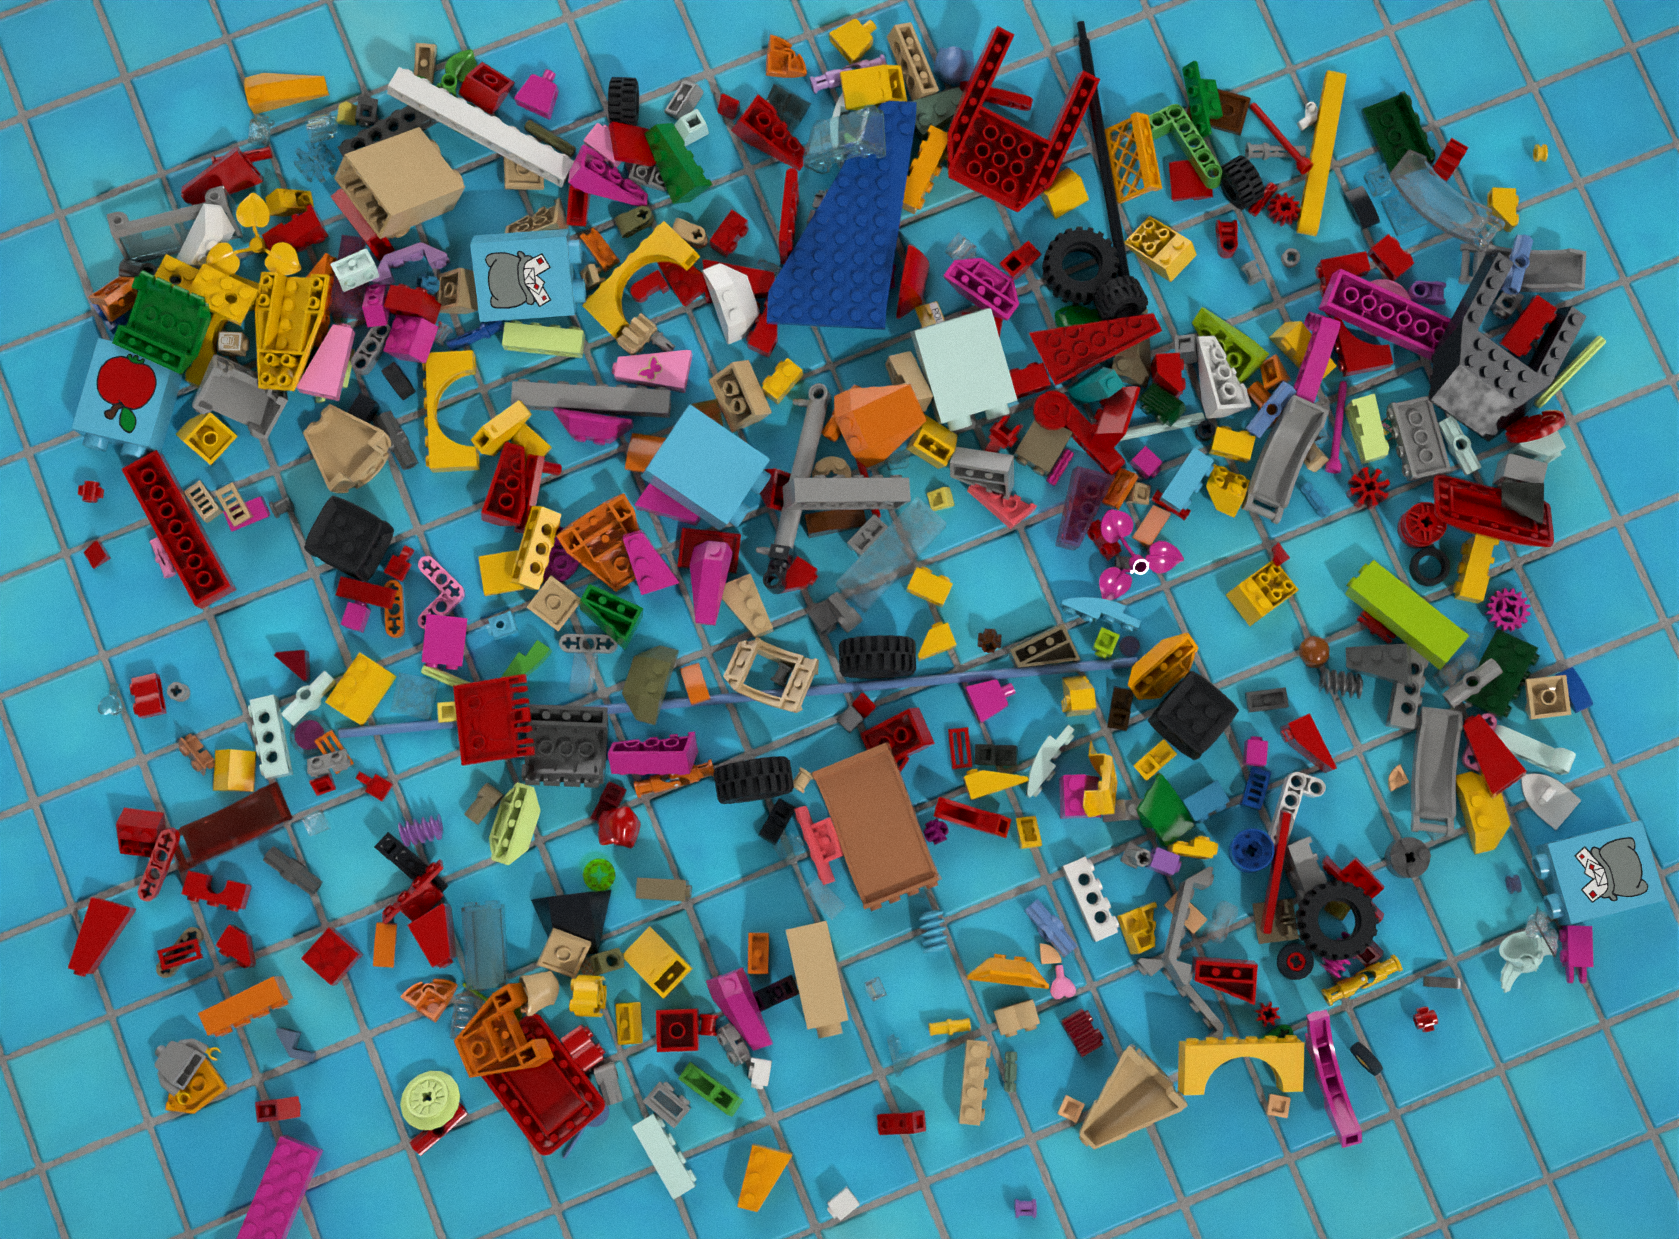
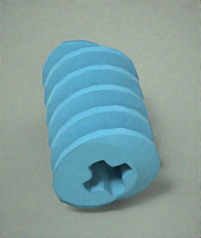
(933, 931)

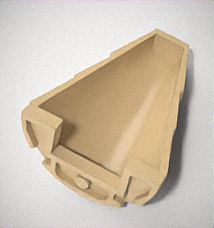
(1130, 1100)

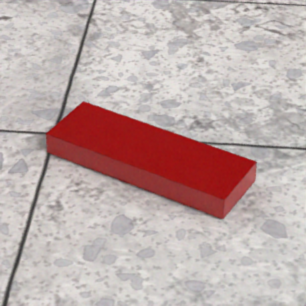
(366, 592)

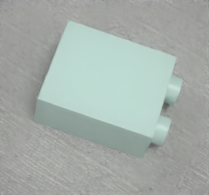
(964, 368)

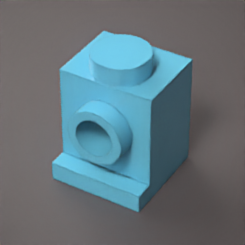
(509, 628)

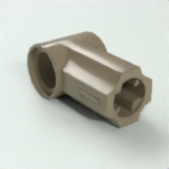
(486, 799)

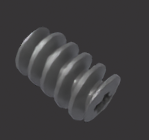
(1341, 682)

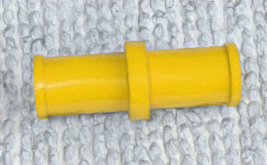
(949, 1026)

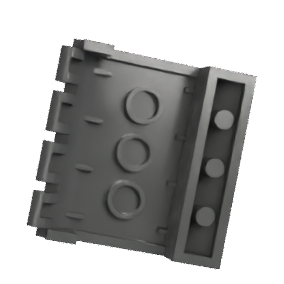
(567, 746)

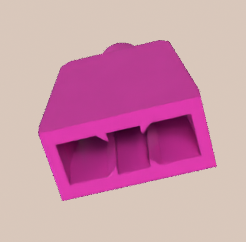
(539, 94)
(989, 698)

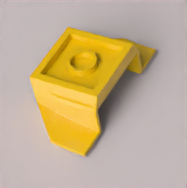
(1104, 799)

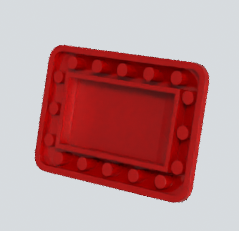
(1479, 512)
(550, 1099)

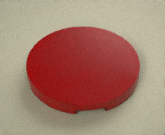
(1535, 427)

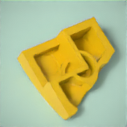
(531, 441)

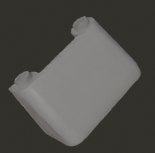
(235, 394)

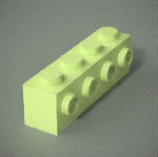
(543, 339)

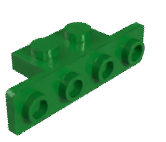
(1202, 99)

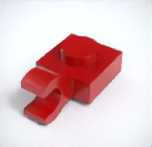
(398, 566)
(376, 786)

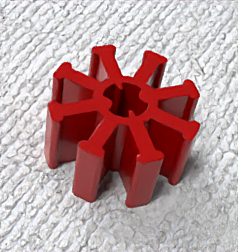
(1449, 159)
(1374, 492)

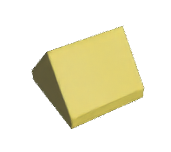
(346, 114)

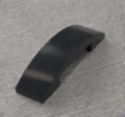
(405, 859)
(776, 993)

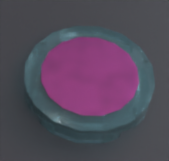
(305, 732)

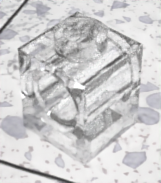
(961, 248)

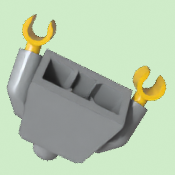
(179, 1063)

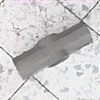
(1483, 675)

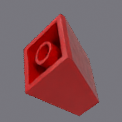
(436, 935)

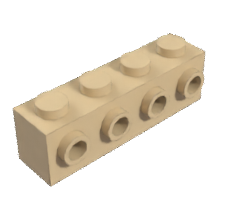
(973, 1082)

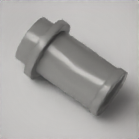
(663, 343)

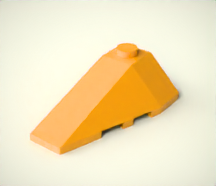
(276, 91)

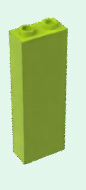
(1406, 614)

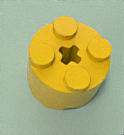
(588, 996)

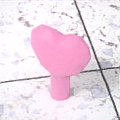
(1062, 985)

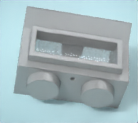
(667, 1104)

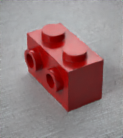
(729, 233)

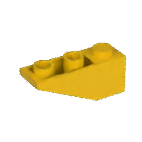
(493, 434)

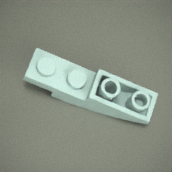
(1042, 767)

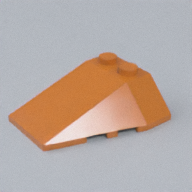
(877, 420)
(599, 543)

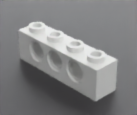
(1097, 930)

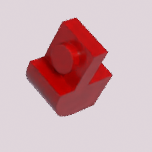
(1019, 261)

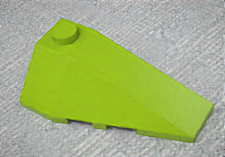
(1241, 351)

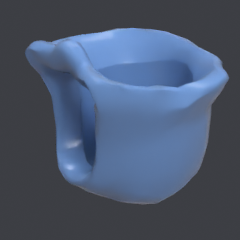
(953, 65)

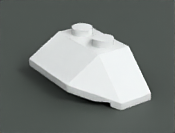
(207, 231)
(732, 300)

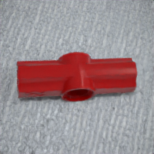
(428, 1138)

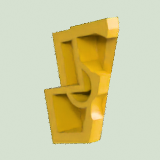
(1139, 928)

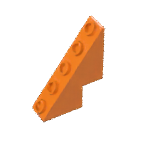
(324, 267)

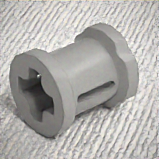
(1252, 272)
(176, 686)

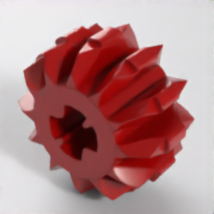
(1283, 216)

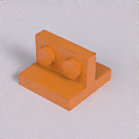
(115, 297)

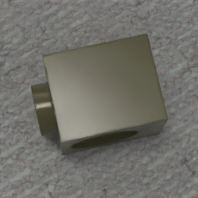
(600, 965)

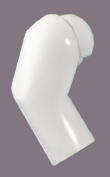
(1310, 116)

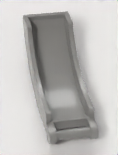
(1547, 269)
(1283, 457)
(1435, 770)

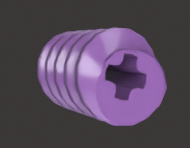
(421, 831)

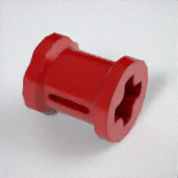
(708, 1024)

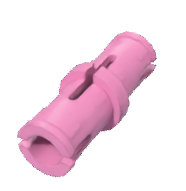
(162, 558)

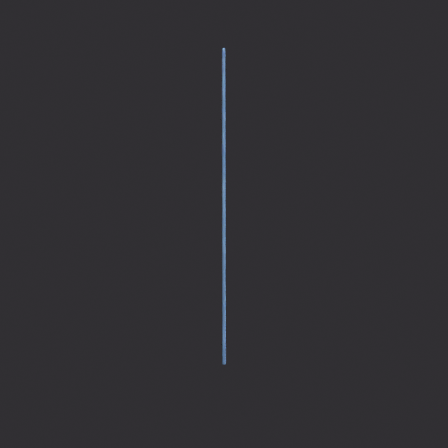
(812, 691)

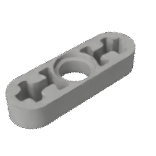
(573, 648)

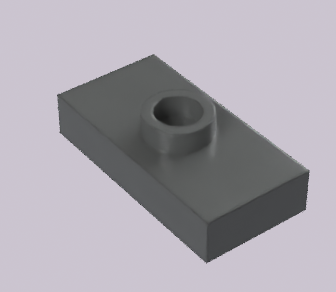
(1266, 700)

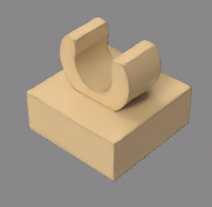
(591, 277)

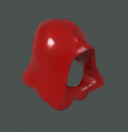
(618, 827)

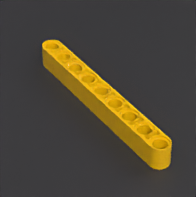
(1321, 153)

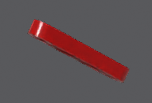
(1005, 98)
(157, 863)

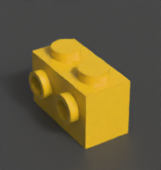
(782, 381)

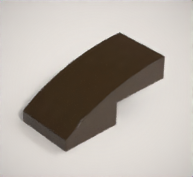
(1120, 708)

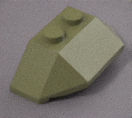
(649, 682)

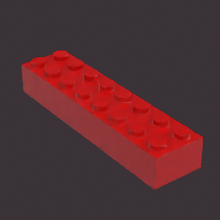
(179, 529)

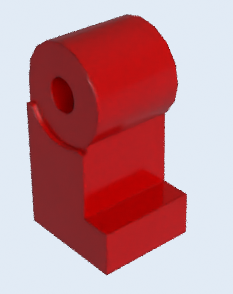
(648, 285)

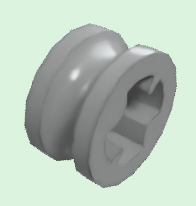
(1285, 262)

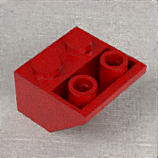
(1167, 373)
(139, 831)

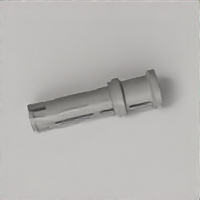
(1265, 150)

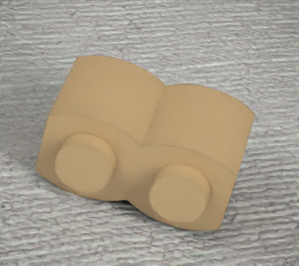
(1017, 1017)

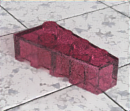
(348, 303)
(1081, 505)

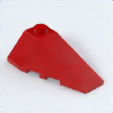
(765, 131)

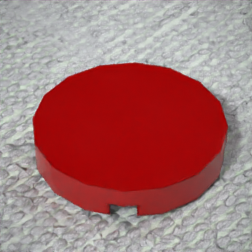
(1052, 410)

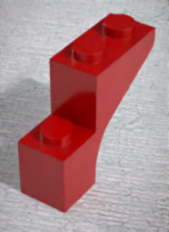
(972, 818)

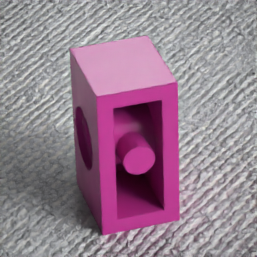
(373, 305)

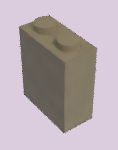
(1041, 448)
(663, 889)

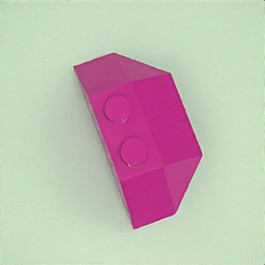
(984, 286)
(592, 427)

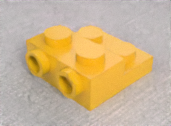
(1199, 848)

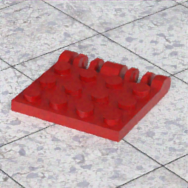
(788, 214)
(490, 721)

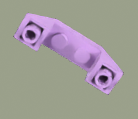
(435, 257)

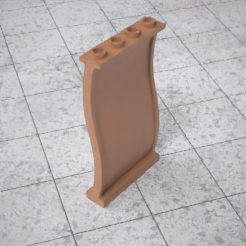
(877, 827)

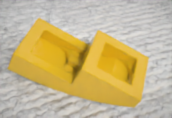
(1155, 759)

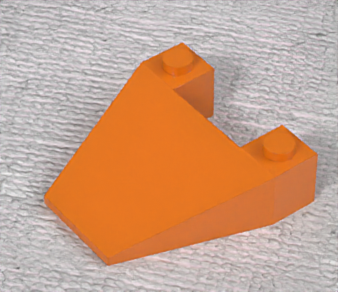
(495, 1039)

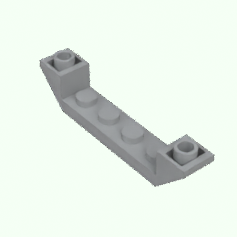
(1151, 966)
(1178, 970)

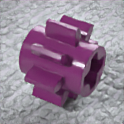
(935, 831)

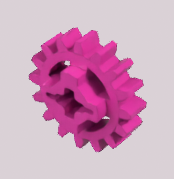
(1512, 616)

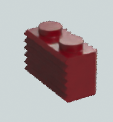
(1082, 1032)

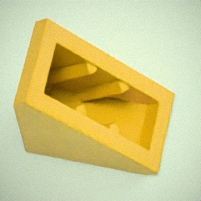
(1028, 832)

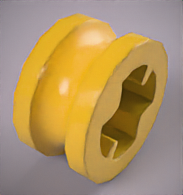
(1540, 152)

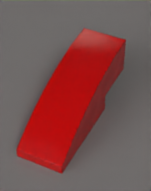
(577, 207)

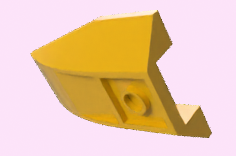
(286, 326)

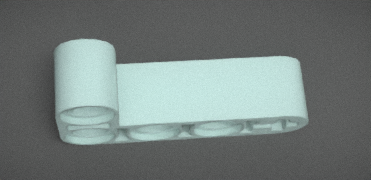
(1553, 760)

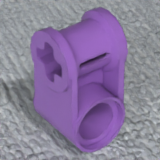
(1431, 292)

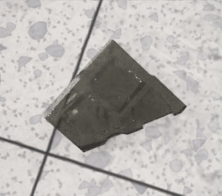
(788, 105)

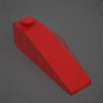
(506, 494)

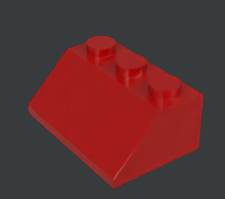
(1113, 418)

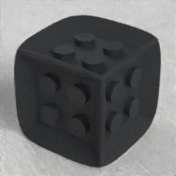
(349, 538)
(1193, 715)

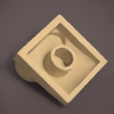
(1547, 697)

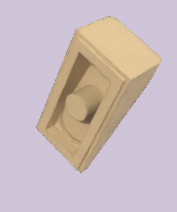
(425, 60)

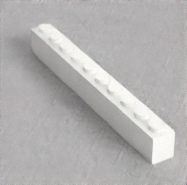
(480, 126)

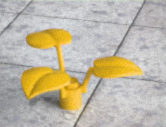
(254, 213)

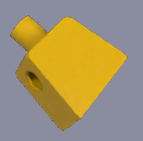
(853, 39)

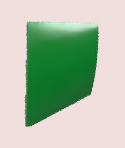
(1164, 812)

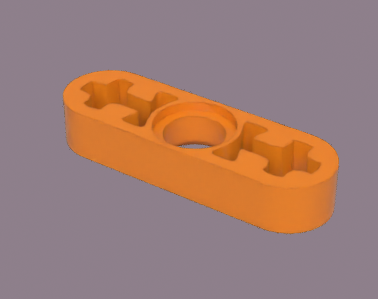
(400, 623)

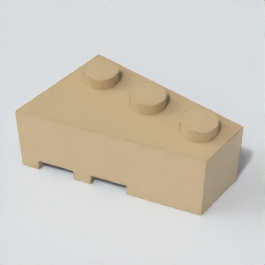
(745, 603)

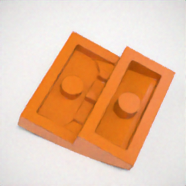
(641, 451)

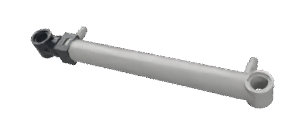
(782, 552)

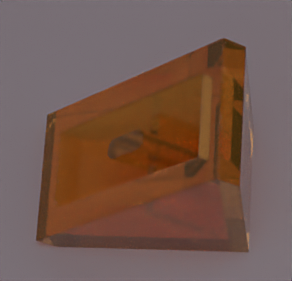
(711, 409)

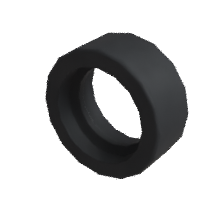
(398, 381)
(1438, 554)

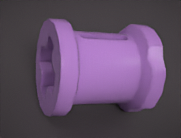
(1025, 1208)

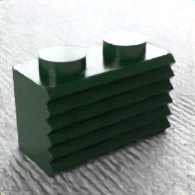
(1161, 405)

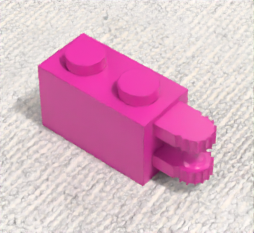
(1576, 951)

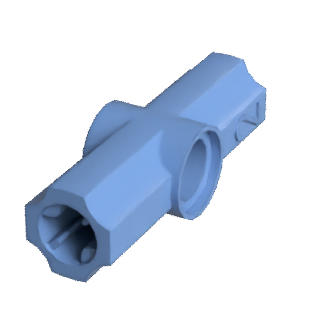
(1520, 255)
(1262, 419)
(1050, 928)

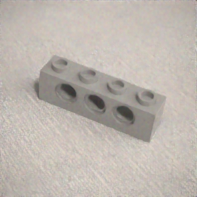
(1397, 718)

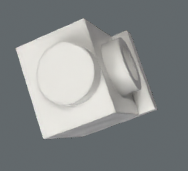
(760, 1072)

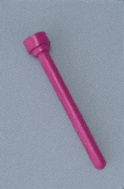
(1334, 465)

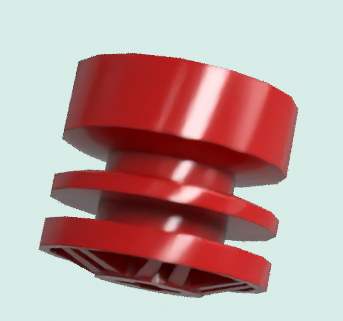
(1413, 531)

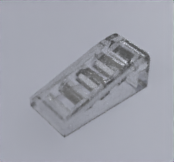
(462, 999)

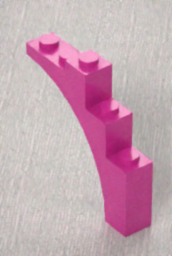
(1329, 1078)

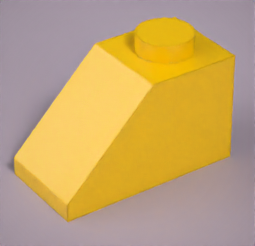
(937, 641)

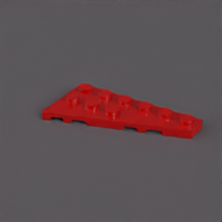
(1081, 346)

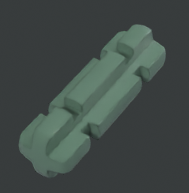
(1010, 1072)

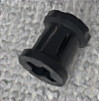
(1204, 437)

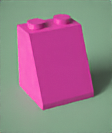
(444, 641)
(1072, 794)

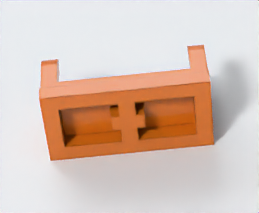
(599, 250)

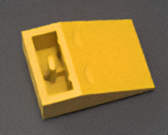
(872, 86)
(1161, 248)
(1261, 592)
(657, 962)

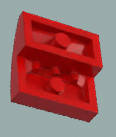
(1186, 182)

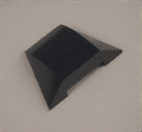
(575, 914)

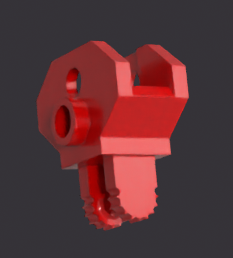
(1002, 436)

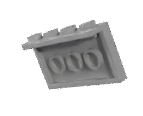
(1418, 438)

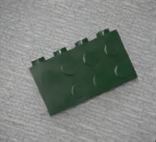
(1397, 130)
(1515, 660)

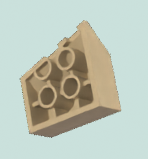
(544, 219)

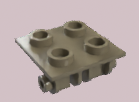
(1283, 923)

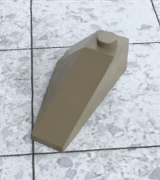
(1134, 363)

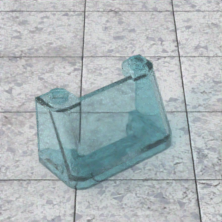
(845, 138)

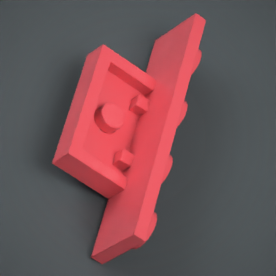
(821, 841)

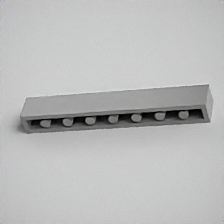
(593, 399)

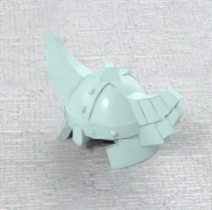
(1522, 956)

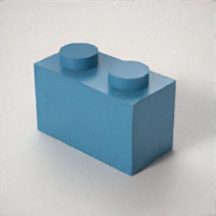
(1205, 801)

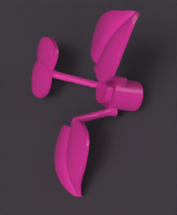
(1162, 556)

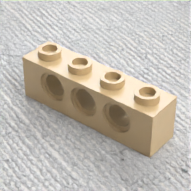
(913, 62)

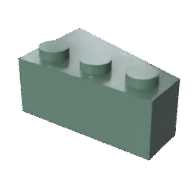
(935, 111)

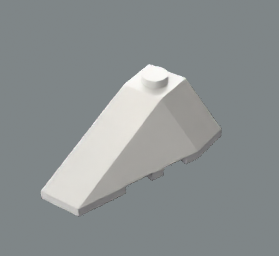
(1219, 386)

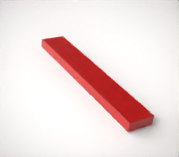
(1275, 872)

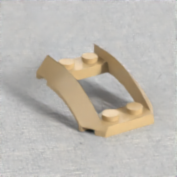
(798, 683)

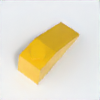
(988, 782)

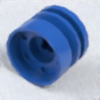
(1256, 840)

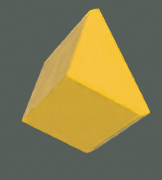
(1065, 193)
(234, 770)

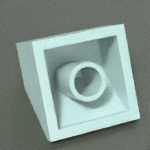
(1542, 449)

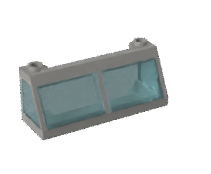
(165, 232)

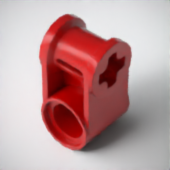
(1226, 234)

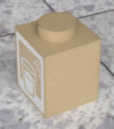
(233, 344)

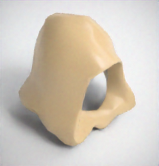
(541, 991)

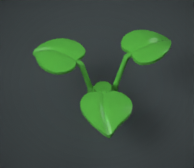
(457, 68)

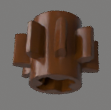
(989, 640)

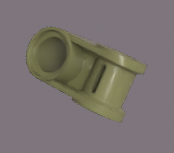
(632, 222)

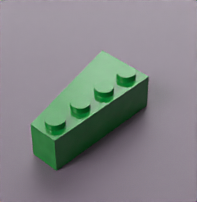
(676, 164)

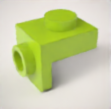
(1105, 643)

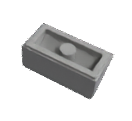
(684, 100)

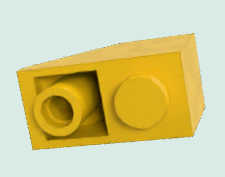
(288, 202)
(1503, 205)

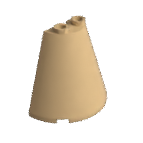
(346, 449)

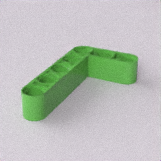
(1185, 141)

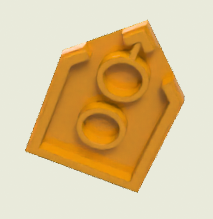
(203, 1087)

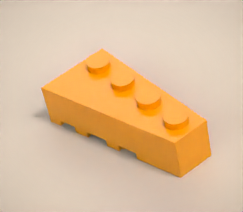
(925, 169)

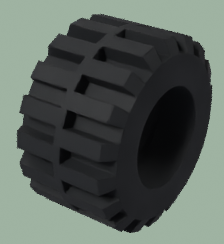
(623, 100)
(1241, 182)
(1120, 298)

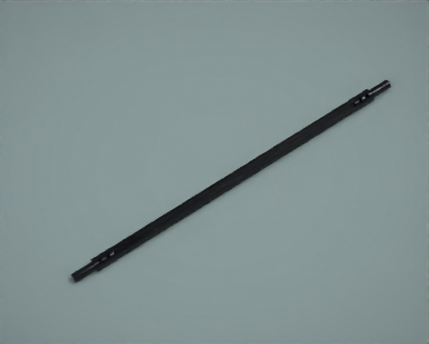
(1103, 156)

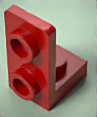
(901, 1123)

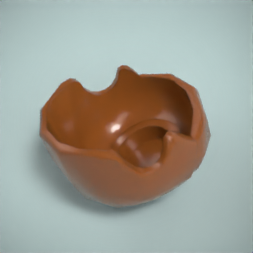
(1314, 651)

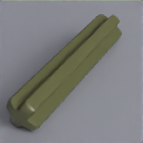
(550, 138)

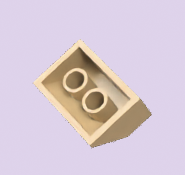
(740, 395)

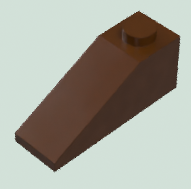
(833, 521)

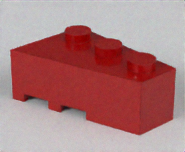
(299, 232)
(1227, 975)

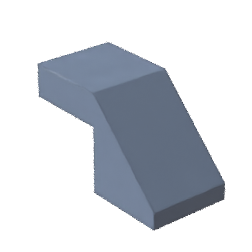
(290, 1040)

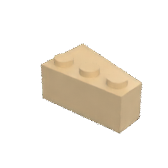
(905, 370)

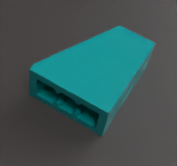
(1095, 385)

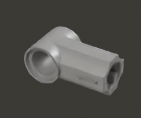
(846, 615)
(1136, 856)
(606, 1077)

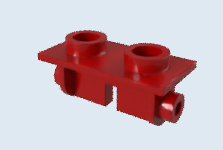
(1107, 549)

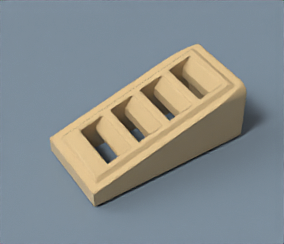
(212, 513)
(235, 521)

